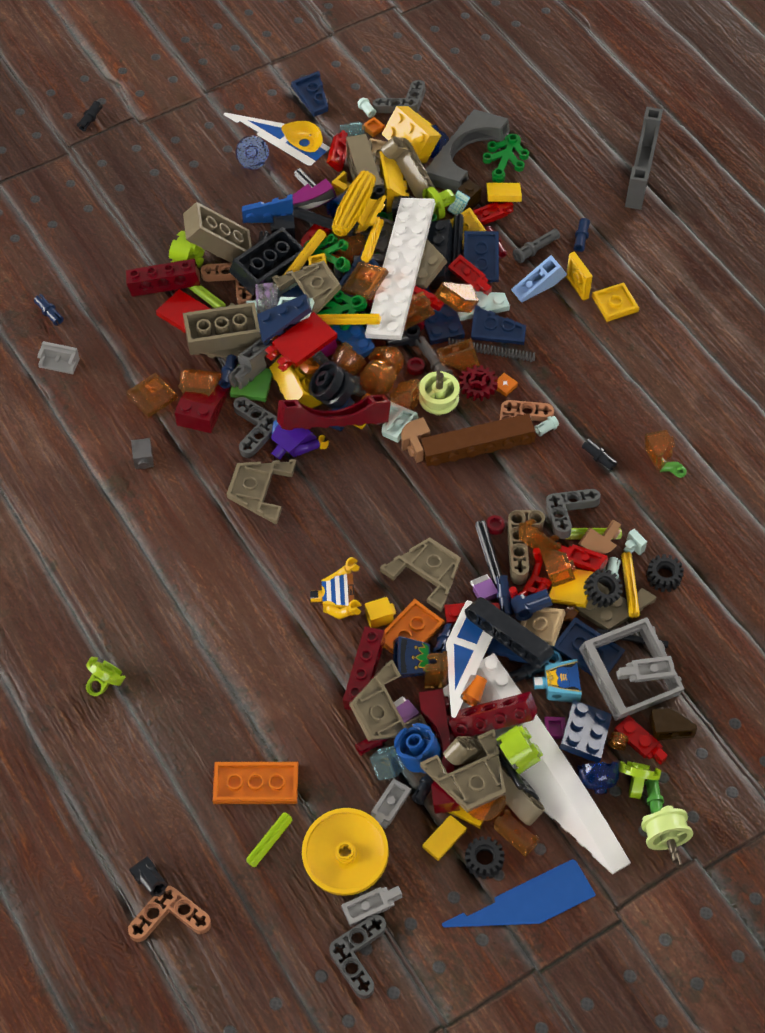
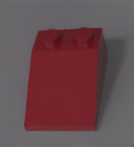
(200, 411)

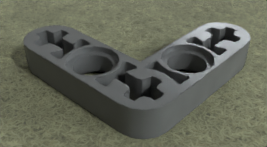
(413, 99)
(260, 426)
(565, 505)
(351, 948)

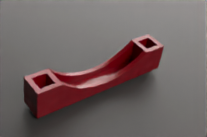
(369, 410)
(433, 710)

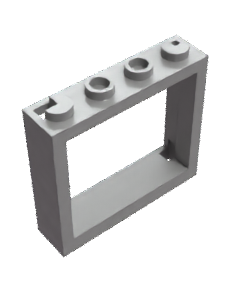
(605, 683)

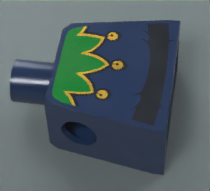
(411, 657)

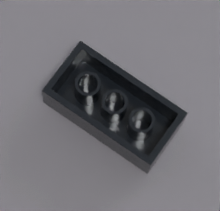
(265, 260)

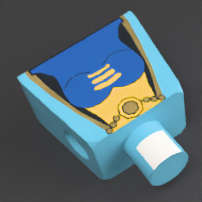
(560, 681)

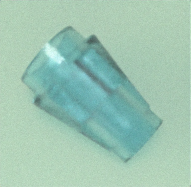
(353, 128)

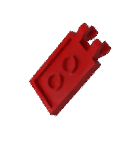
(176, 305)
(301, 342)

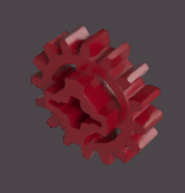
(477, 382)

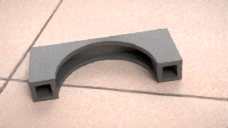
(475, 128)
(644, 158)

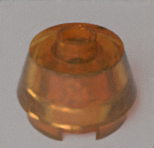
(356, 245)
(390, 355)
(348, 359)
(377, 378)

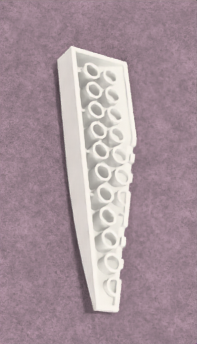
(554, 777)

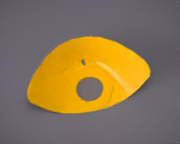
(301, 130)

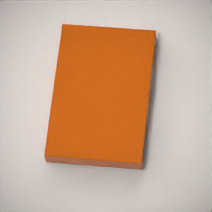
(414, 623)

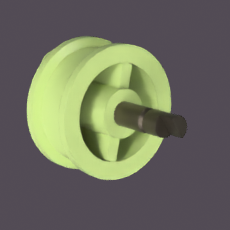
(439, 392)
(667, 831)

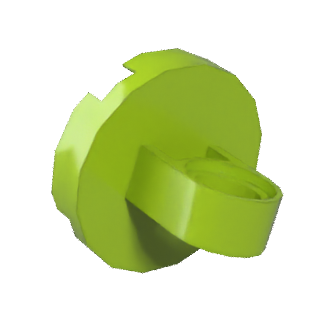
(442, 200)
(104, 673)
(639, 773)

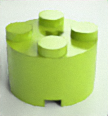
(184, 250)
(519, 749)

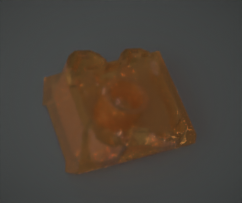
(199, 381)

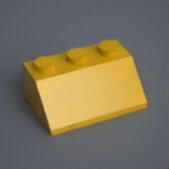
(393, 180)
(294, 384)

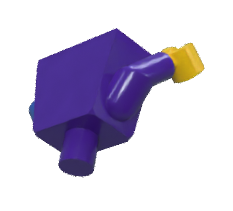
(295, 441)

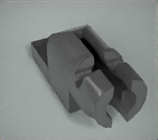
(251, 364)

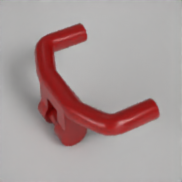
(534, 579)

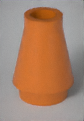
(474, 692)

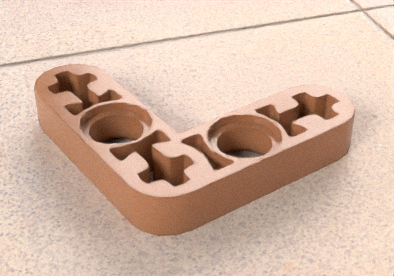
(212, 268)
(541, 407)
(171, 906)

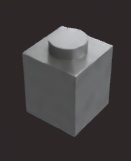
(142, 453)

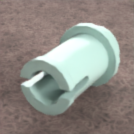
(363, 104)
(547, 425)
(613, 565)

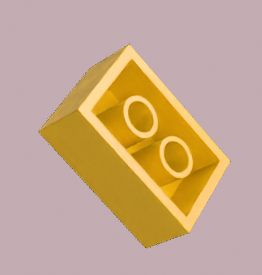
(417, 131)

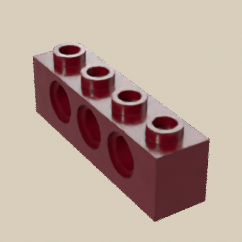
(163, 277)
(365, 663)
(494, 715)

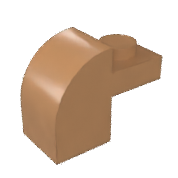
(411, 438)
(601, 543)

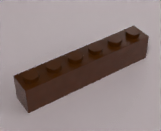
(478, 440)

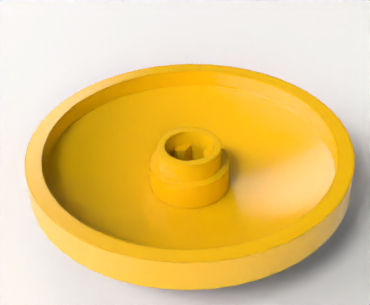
(345, 851)

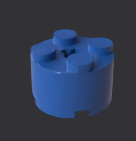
(416, 745)

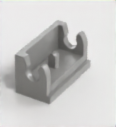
(58, 357)

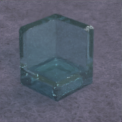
(386, 763)

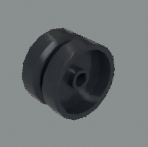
(332, 385)

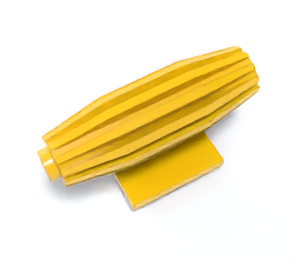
(358, 206)

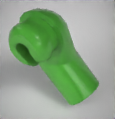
(675, 468)

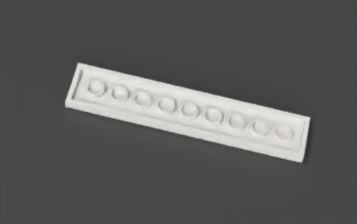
(403, 263)

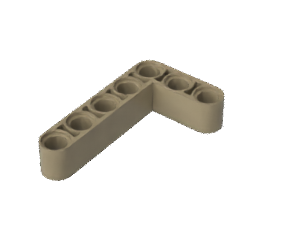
(467, 750)

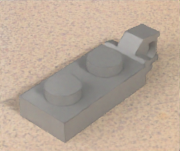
(647, 669)
(390, 803)
(370, 904)

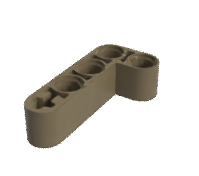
(409, 164)
(517, 547)

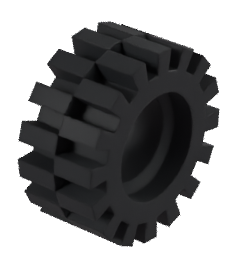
(665, 563)
(610, 581)
(484, 845)

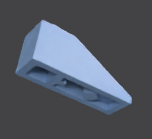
(540, 279)

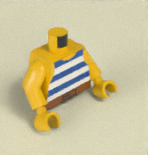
(338, 592)

